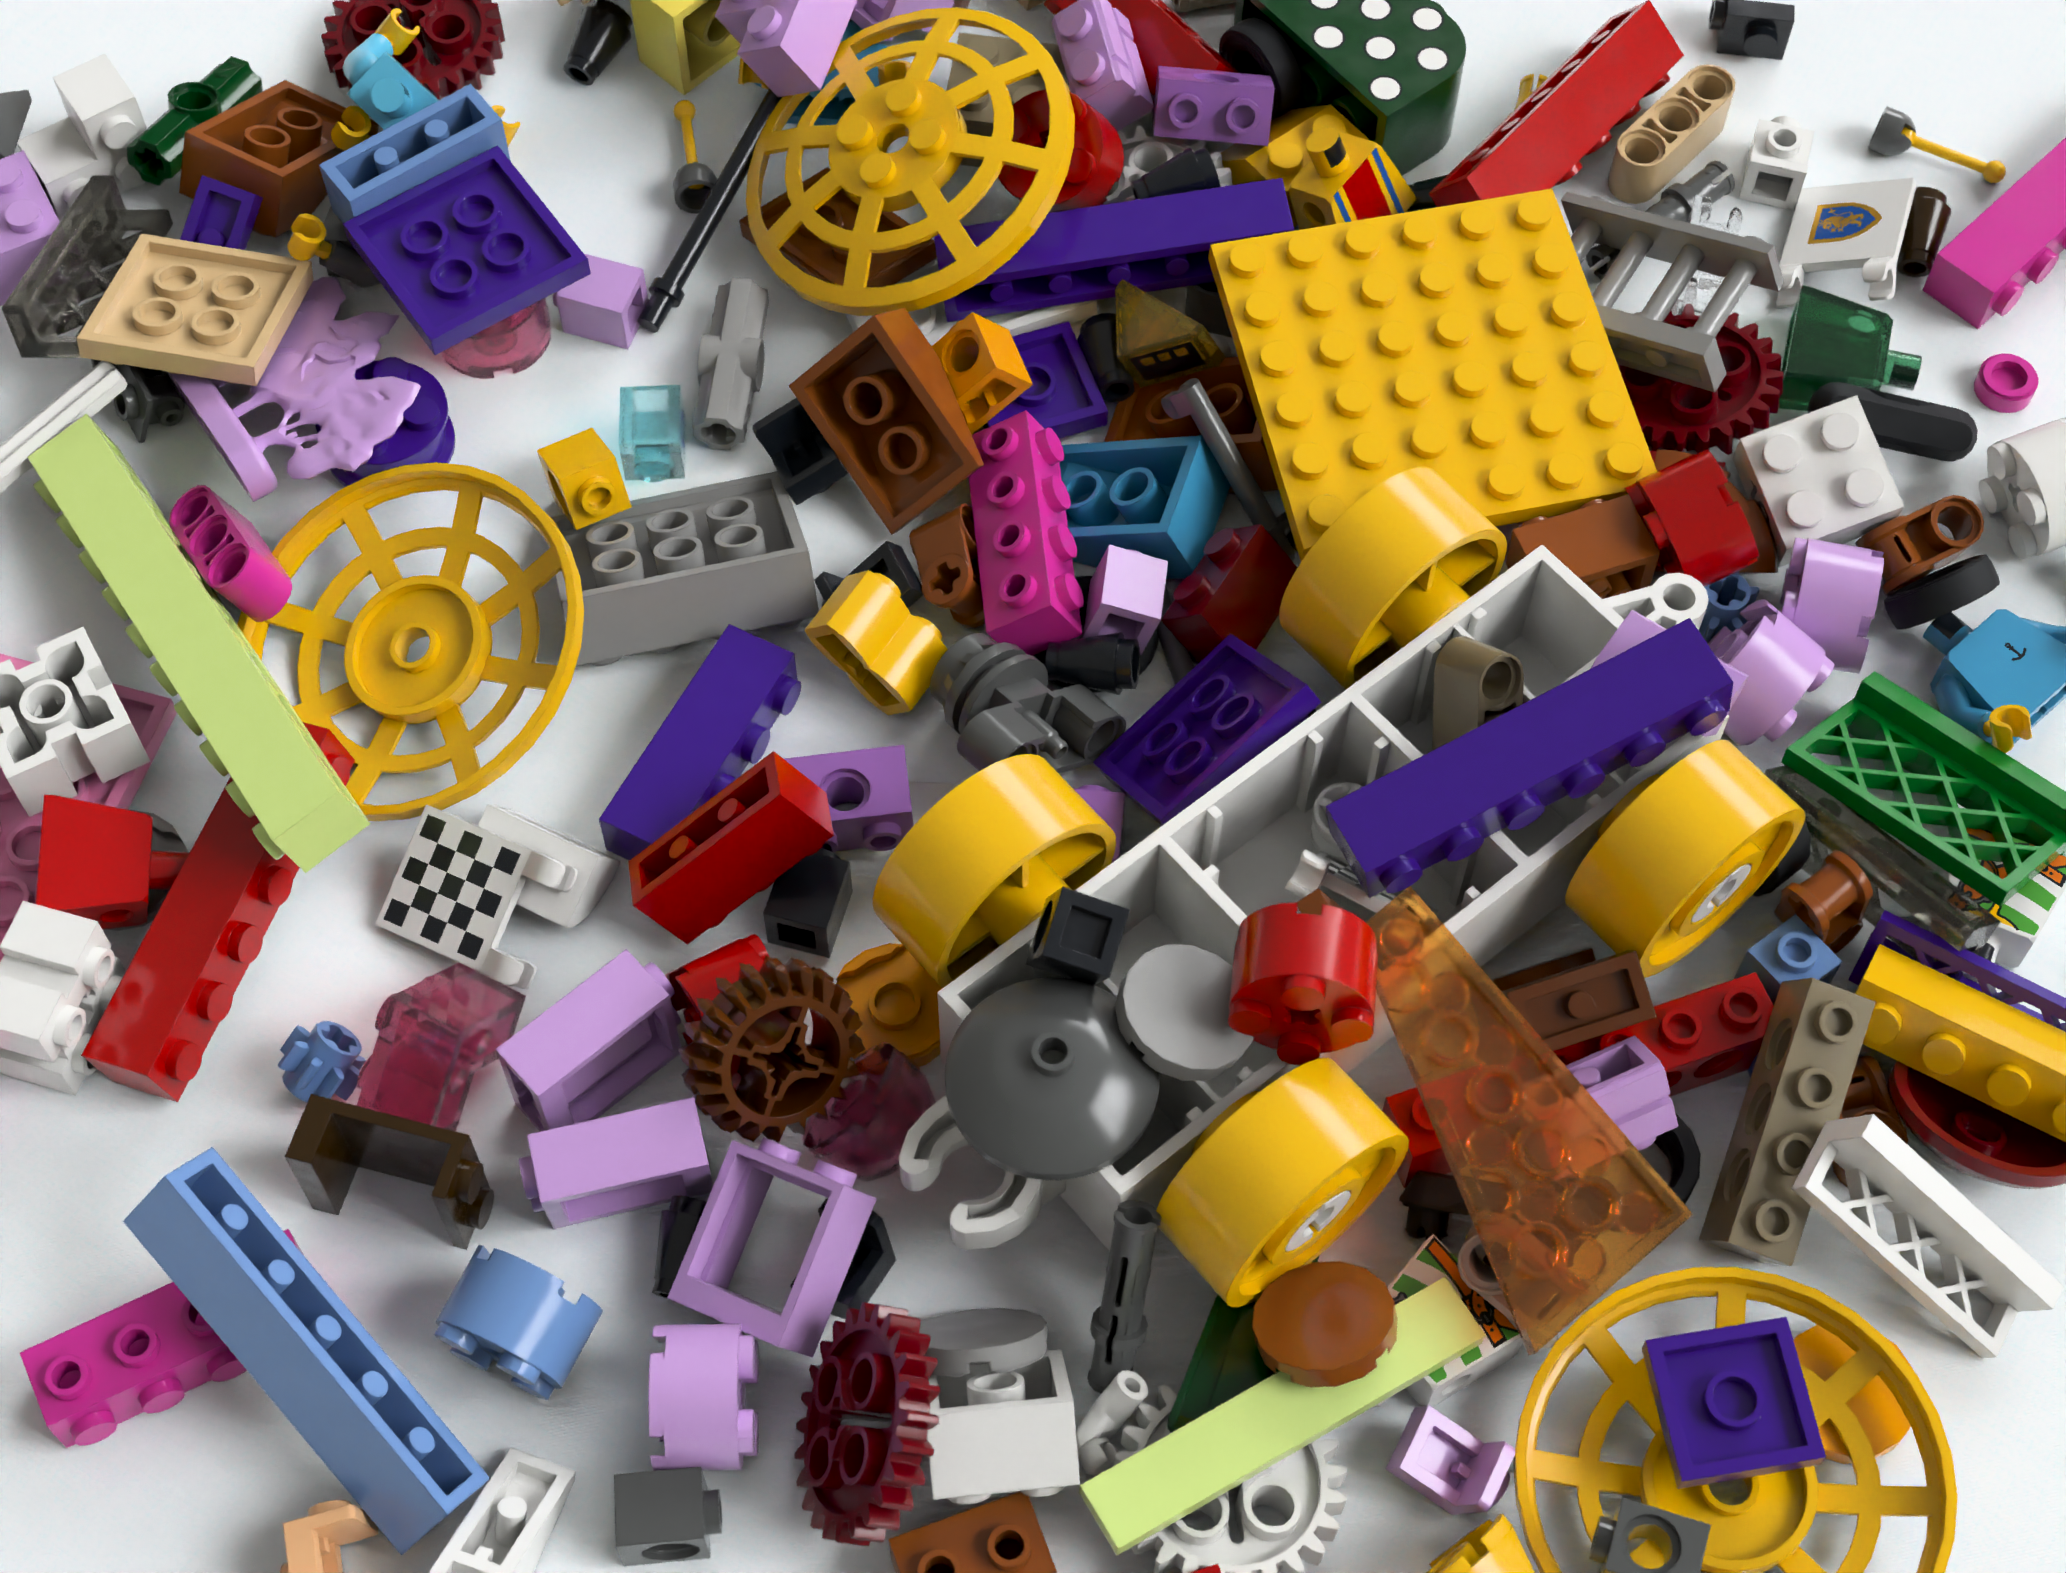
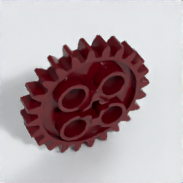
(457, 36)
(1697, 419)
(859, 1472)

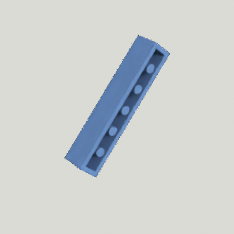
(305, 1349)

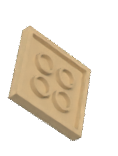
(196, 309)

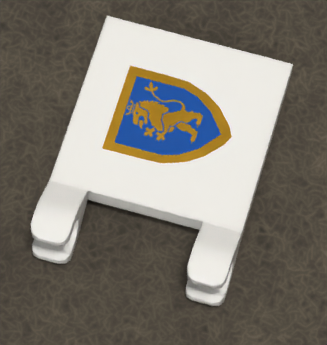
(1847, 230)

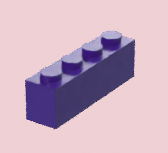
(704, 740)

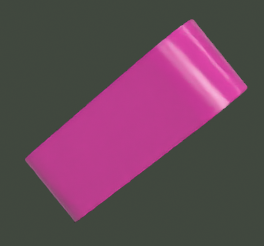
(230, 553)

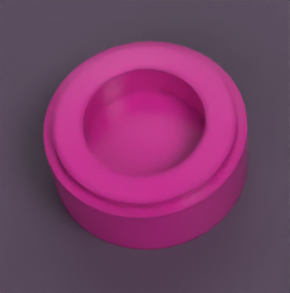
(2006, 383)

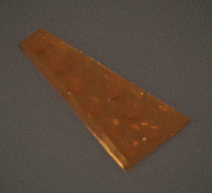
(1535, 1157)

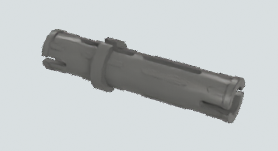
(1674, 204)
(1119, 1321)

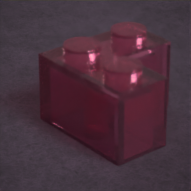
(434, 1044)

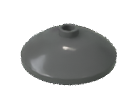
(1043, 1115)

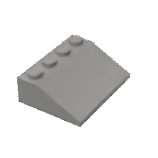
(689, 568)

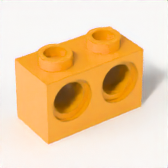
(982, 368)

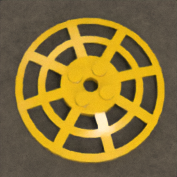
(917, 170)
(429, 608)
(1778, 1505)

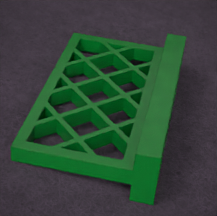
(1941, 762)

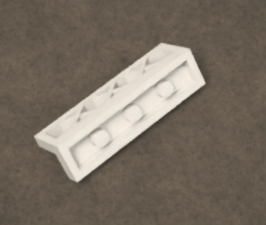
(1937, 1213)

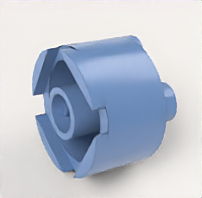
(517, 1318)

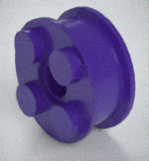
(426, 427)

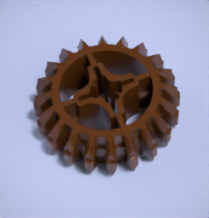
(766, 1028)

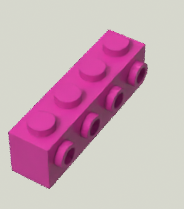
(1024, 536)
(126, 1365)

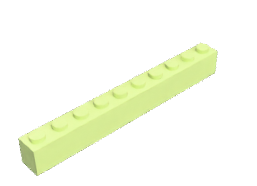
(197, 648)

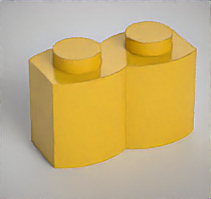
(878, 641)

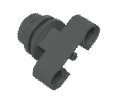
(1004, 709)

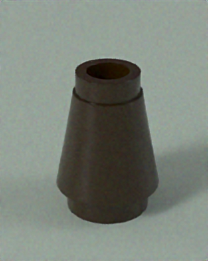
(1923, 232)

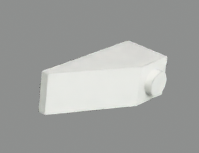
(509, 1518)

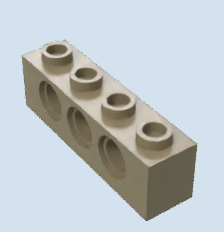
(1789, 1098)

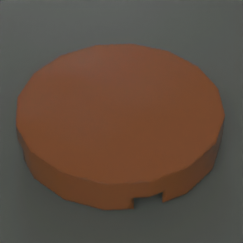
(1325, 1323)

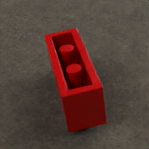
(730, 848)

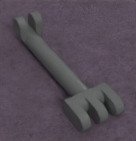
(1194, 401)

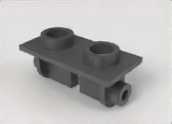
(147, 399)

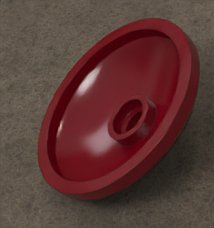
(1976, 1135)

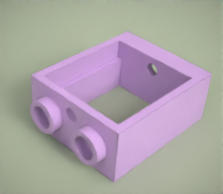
(593, 1045)
(617, 1163)
(726, 1227)

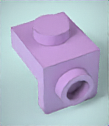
(1450, 1463)

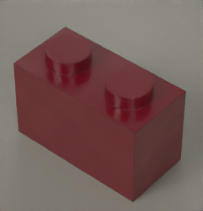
(1230, 591)

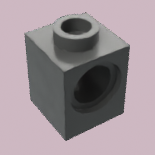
(665, 1516)
(1677, 1536)

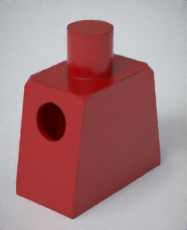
(101, 862)

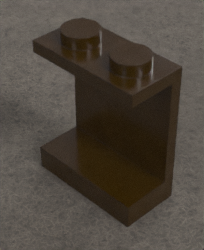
(341, 1137)

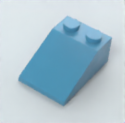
(1144, 498)

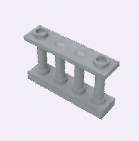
(1642, 338)

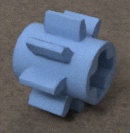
(1725, 603)
(321, 1061)

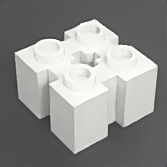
(62, 722)
(52, 995)

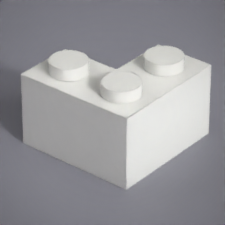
(91, 139)

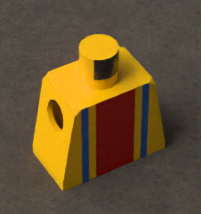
(1346, 181)

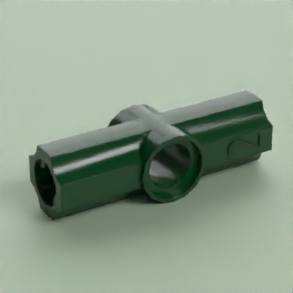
(159, 149)

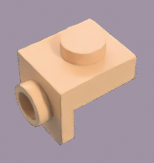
(316, 1539)

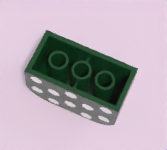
(1377, 65)

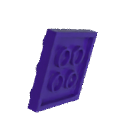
(466, 249)
(1205, 729)

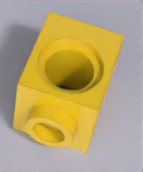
(584, 478)

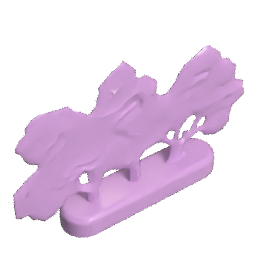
(310, 378)

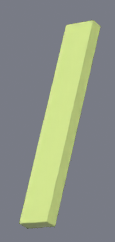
(1269, 1425)

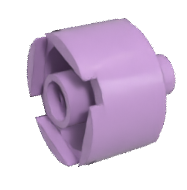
(1833, 597)
(1780, 669)
(701, 1396)

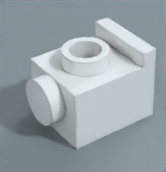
(1781, 150)

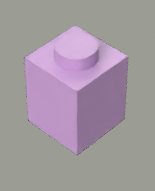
(604, 303)
(1126, 595)

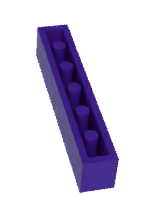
(1143, 241)
(1531, 759)

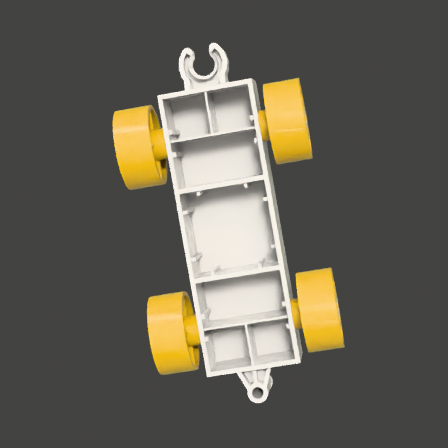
(1275, 1153)

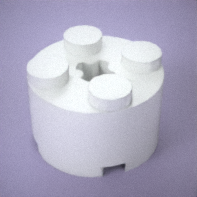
(2029, 487)

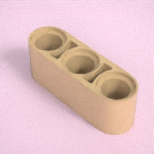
(1671, 133)

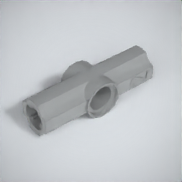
(730, 364)

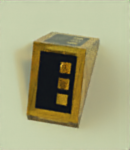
(1159, 340)

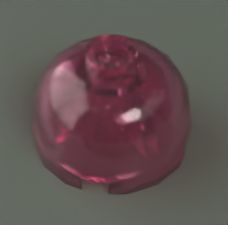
(873, 1122)

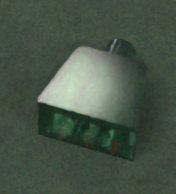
(1842, 343)

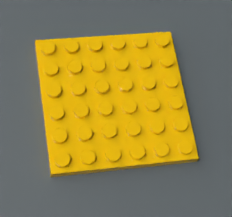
(1436, 347)

